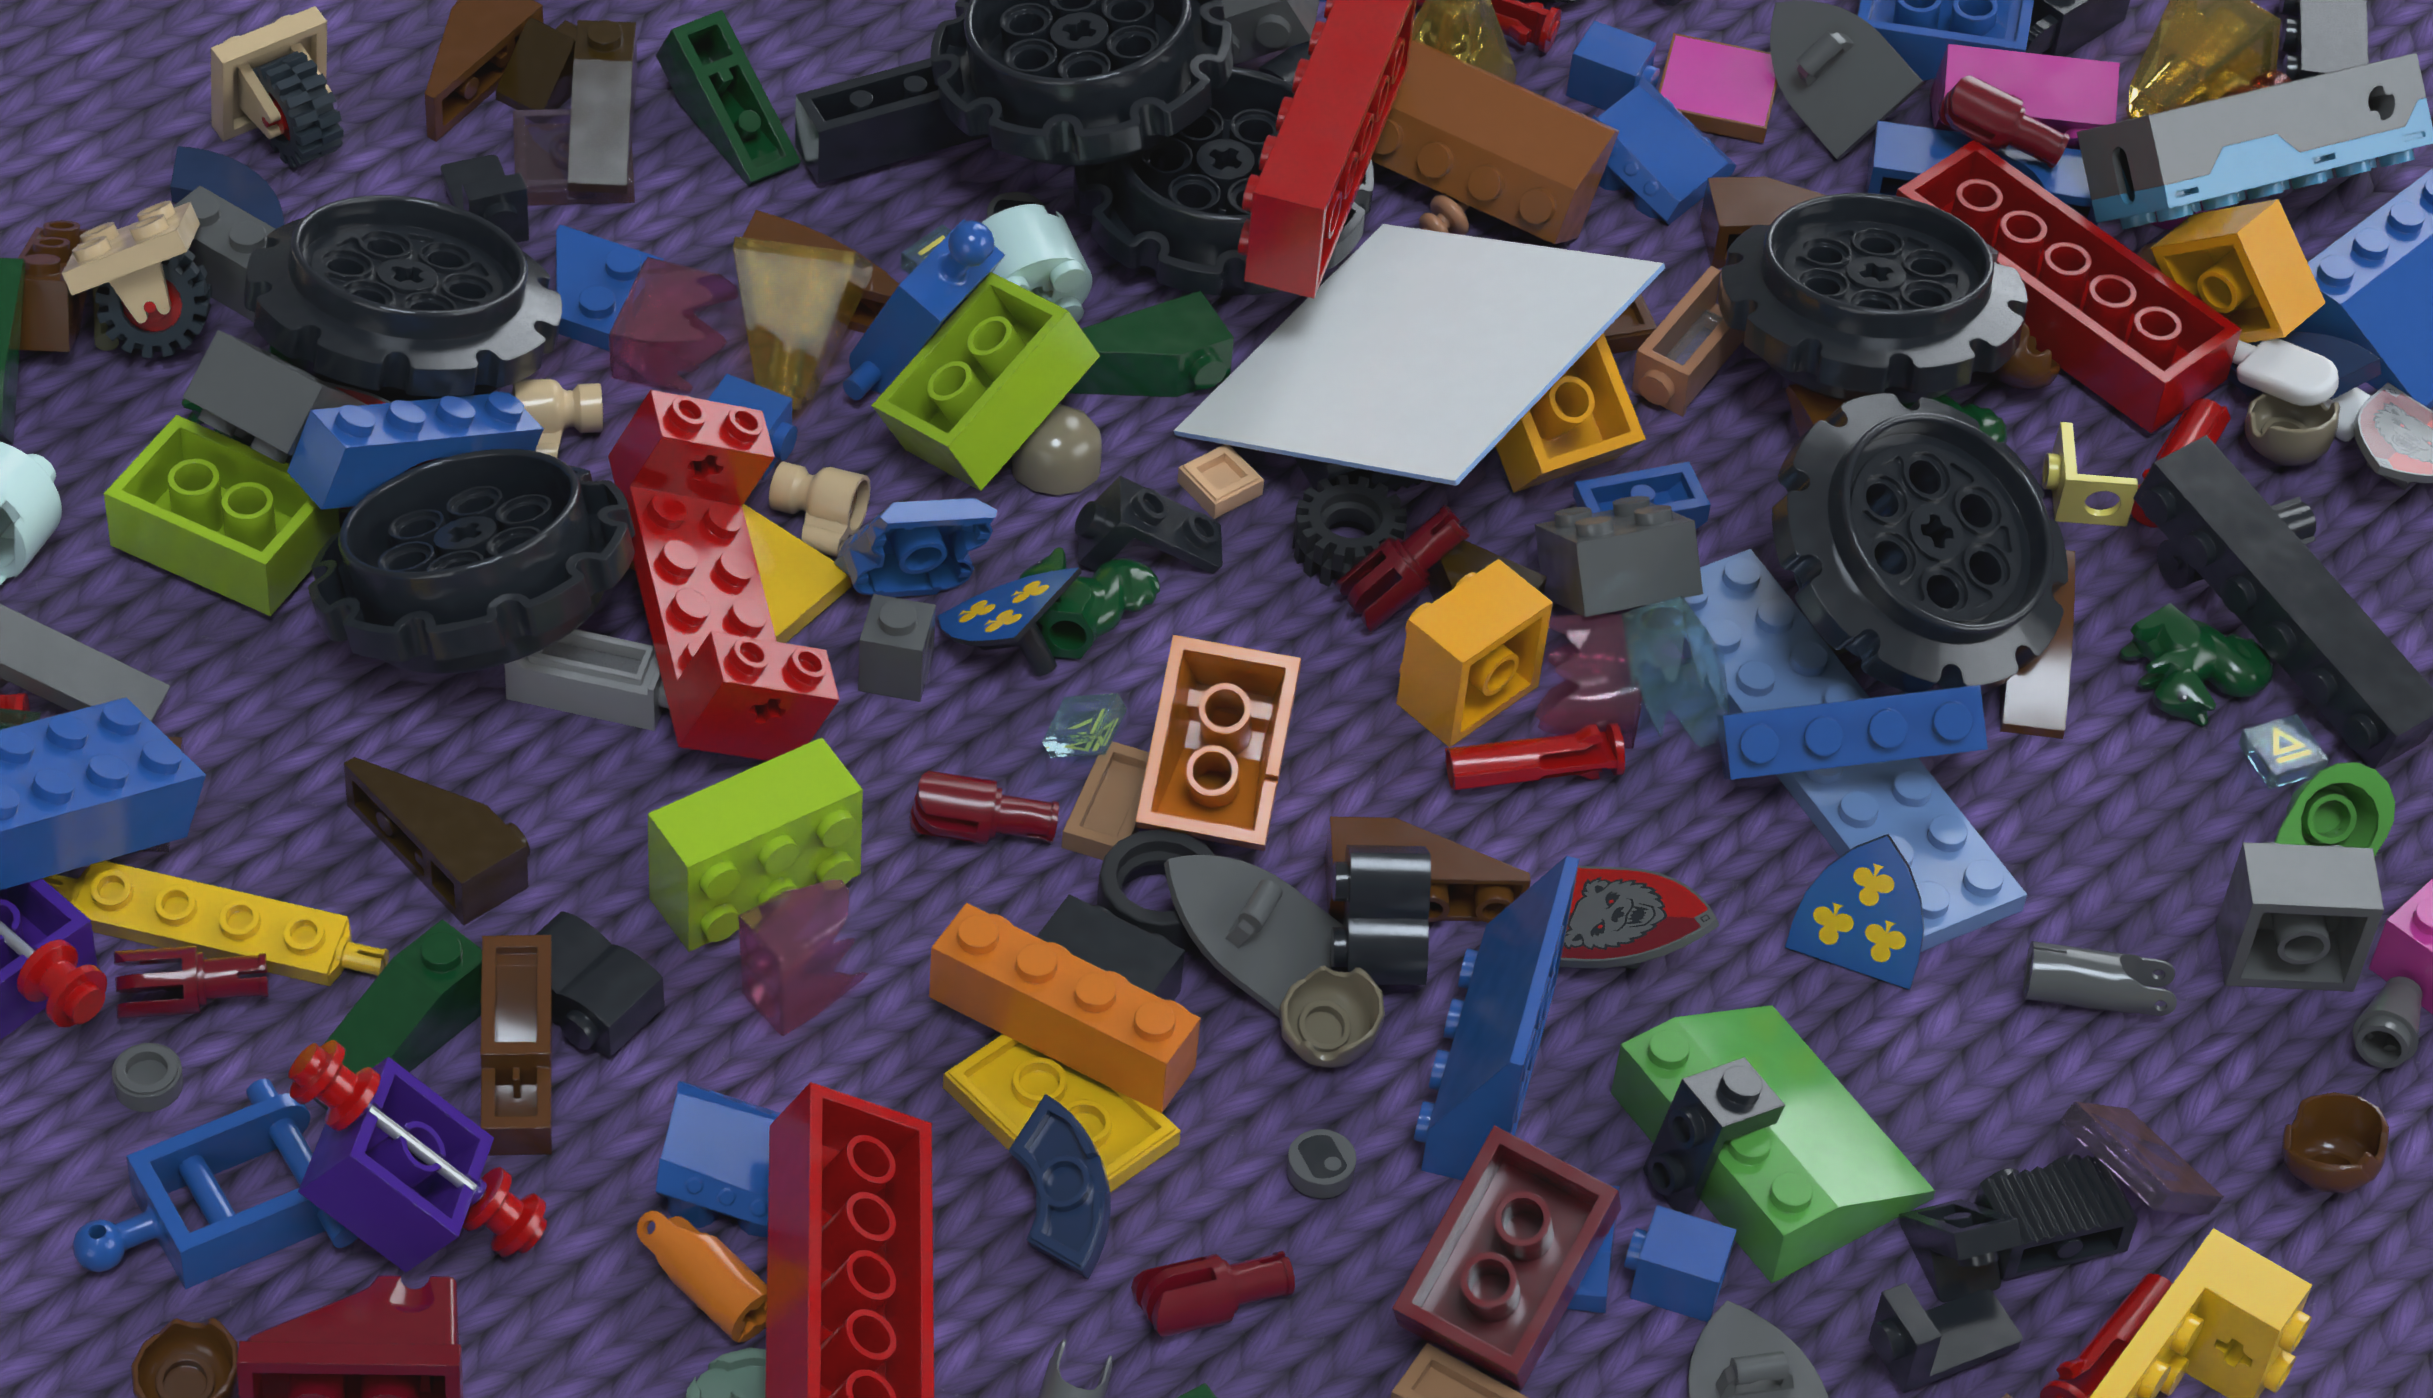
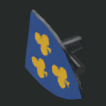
(1009, 617)
(1864, 914)

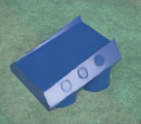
(1659, 154)
(916, 547)
(716, 1159)

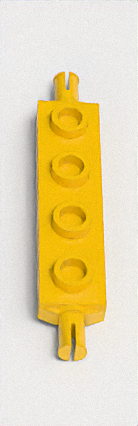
(218, 921)

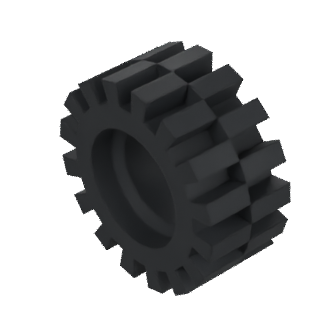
(1343, 507)

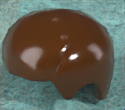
(2028, 367)
(2336, 1142)
(187, 1362)

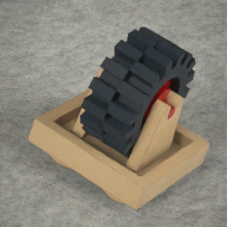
(278, 85)
(146, 284)

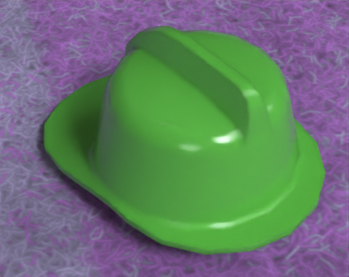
(2340, 807)

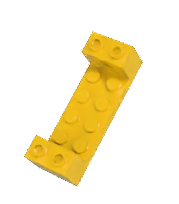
(2222, 1322)

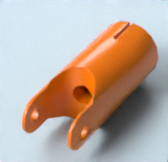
(708, 1274)

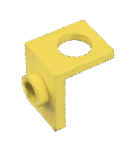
(2072, 489)

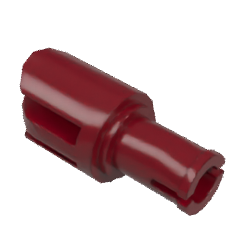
(1999, 121)
(1399, 569)
(977, 810)
(199, 980)
(1208, 1290)

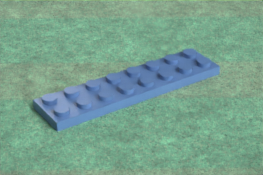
(1783, 662)

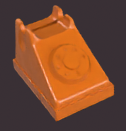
(1218, 742)

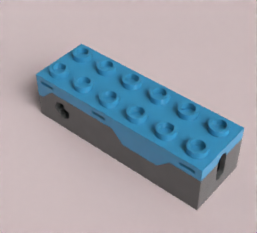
(2256, 142)

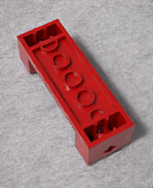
(723, 672)

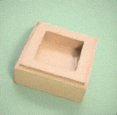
(1220, 480)

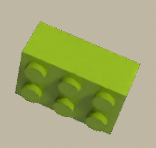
(986, 380)
(218, 515)
(752, 840)

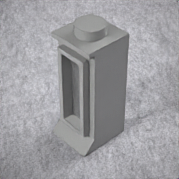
(592, 678)

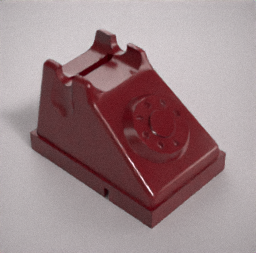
(362, 1346)

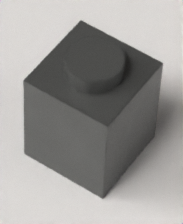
(896, 647)

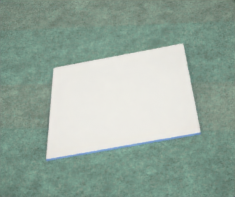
(1420, 352)

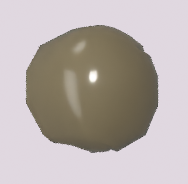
(2290, 432)
(1060, 453)
(1332, 1016)

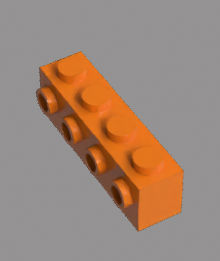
(1064, 1007)

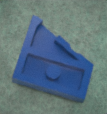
(593, 283)

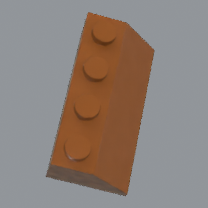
(1494, 145)

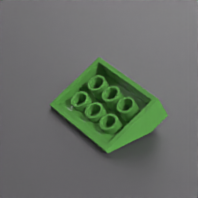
(1791, 1185)

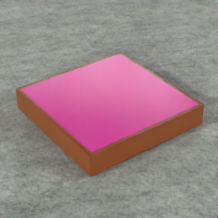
(1720, 86)

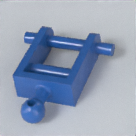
(921, 307)
(192, 1161)

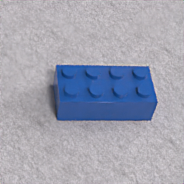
(89, 790)

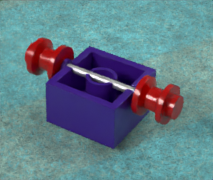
(46, 959)
(404, 1163)

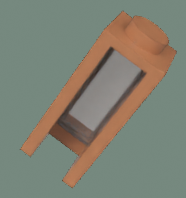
(1685, 348)

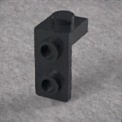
(486, 191)
(1142, 513)
(1700, 1119)
(1942, 1340)

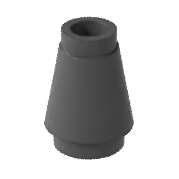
(2390, 1024)

